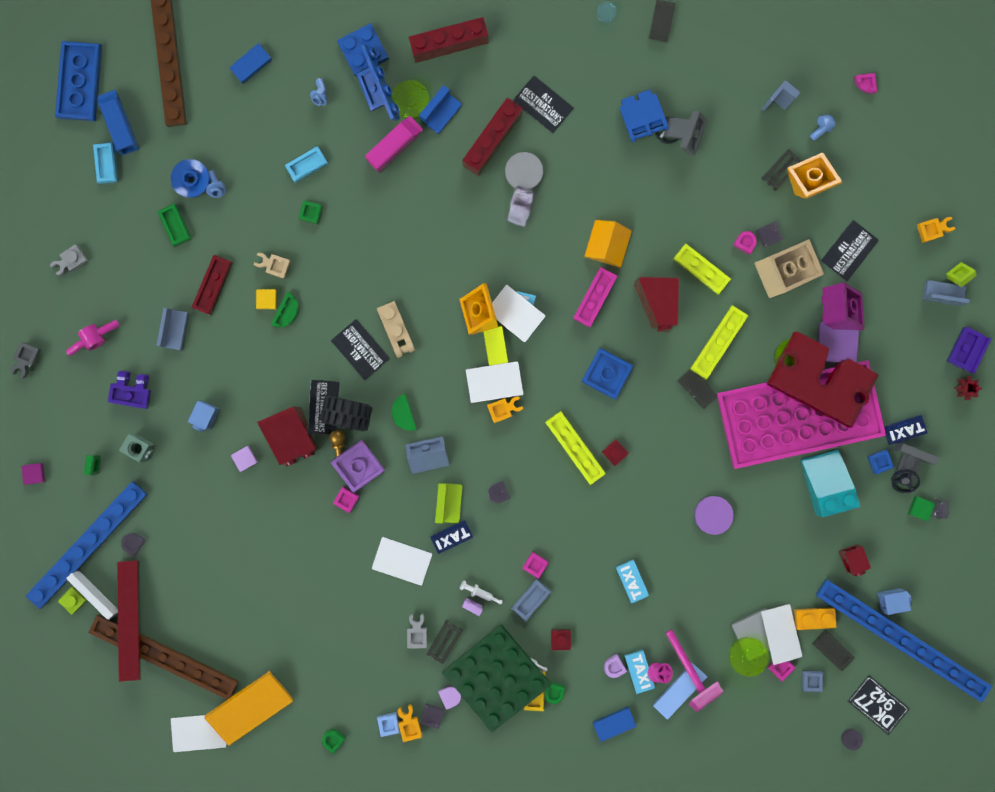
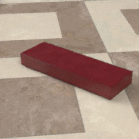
(212, 285)

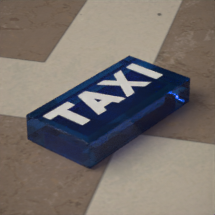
(905, 429)
(451, 536)

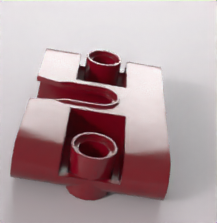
(802, 381)

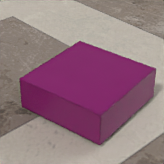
(33, 473)

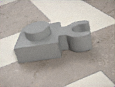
(71, 259)
(416, 635)

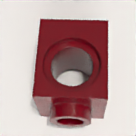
(855, 560)

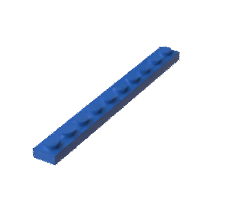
(903, 640)

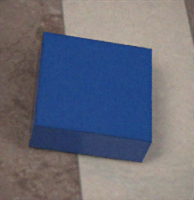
(880, 461)

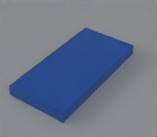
(78, 81)

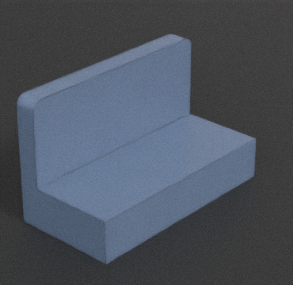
(783, 96)
(945, 293)
(172, 329)
(427, 455)

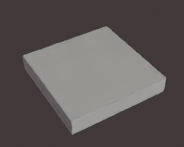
(752, 627)

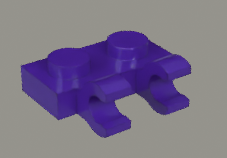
(129, 395)

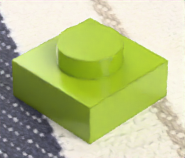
(961, 274)
(72, 600)

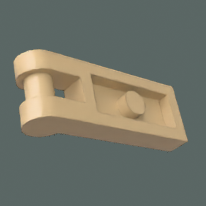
(395, 328)

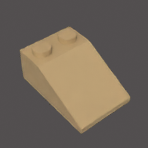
(789, 268)

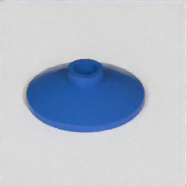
(183, 172)

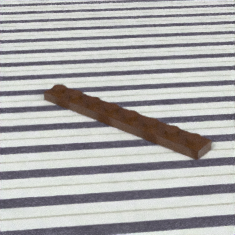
(168, 63)
(170, 659)

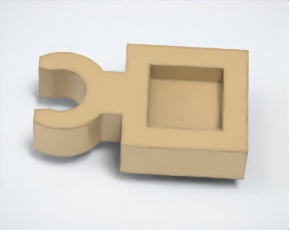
(275, 265)

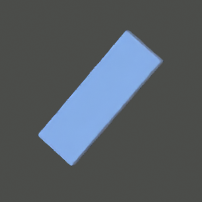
(677, 693)

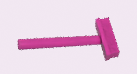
(705, 695)

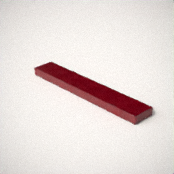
(128, 621)

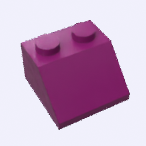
(842, 307)

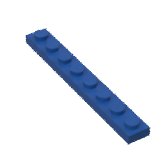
(86, 545)

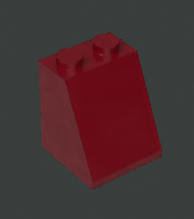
(659, 301)
(288, 435)

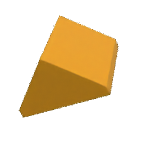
(812, 176)
(608, 242)
(478, 310)

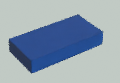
(250, 63)
(614, 724)

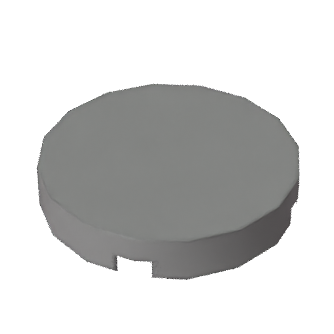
(524, 170)

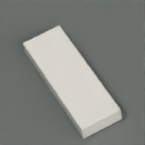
(93, 595)

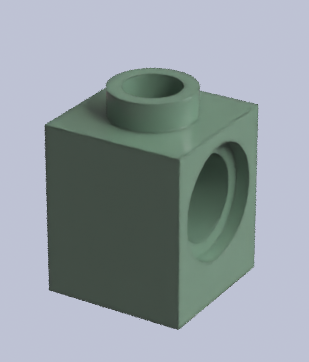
(129, 448)

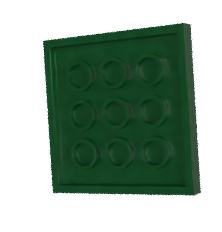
(496, 678)

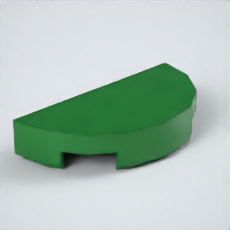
(287, 312)
(402, 414)

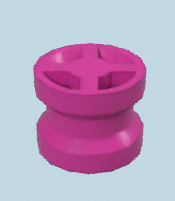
(663, 676)

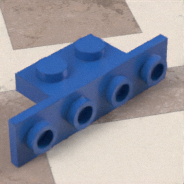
(374, 86)

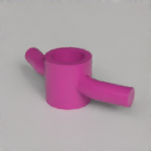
(92, 337)

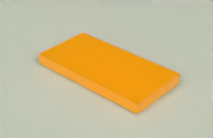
(248, 708)

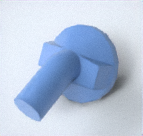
(319, 96)
(826, 124)
(216, 188)

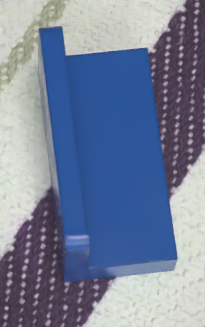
(440, 110)

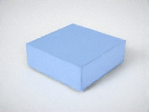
(388, 724)

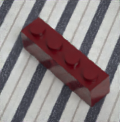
(449, 39)
(492, 137)

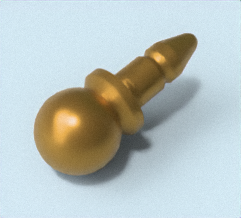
(337, 438)

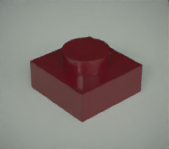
(615, 452)
(560, 639)

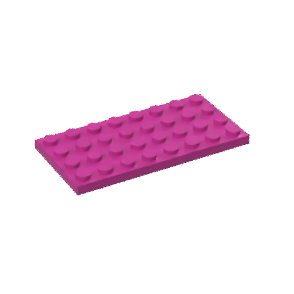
(772, 426)

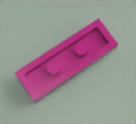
(595, 297)

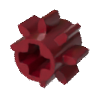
(973, 388)

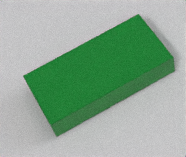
(174, 225)

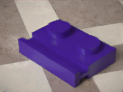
(968, 350)

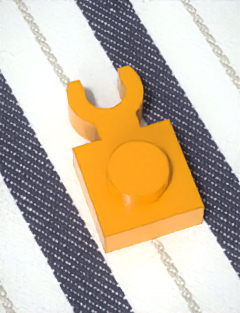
(933, 229)
(501, 409)
(409, 726)

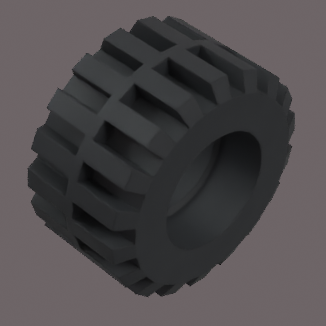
(345, 413)

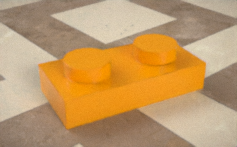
(815, 618)

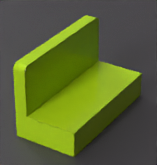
(448, 503)

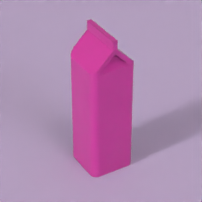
(393, 144)

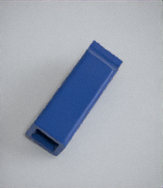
(117, 123)

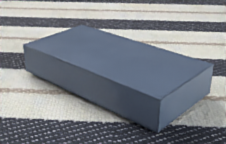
(531, 599)

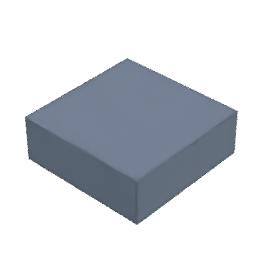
(812, 681)

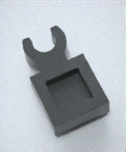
(26, 356)

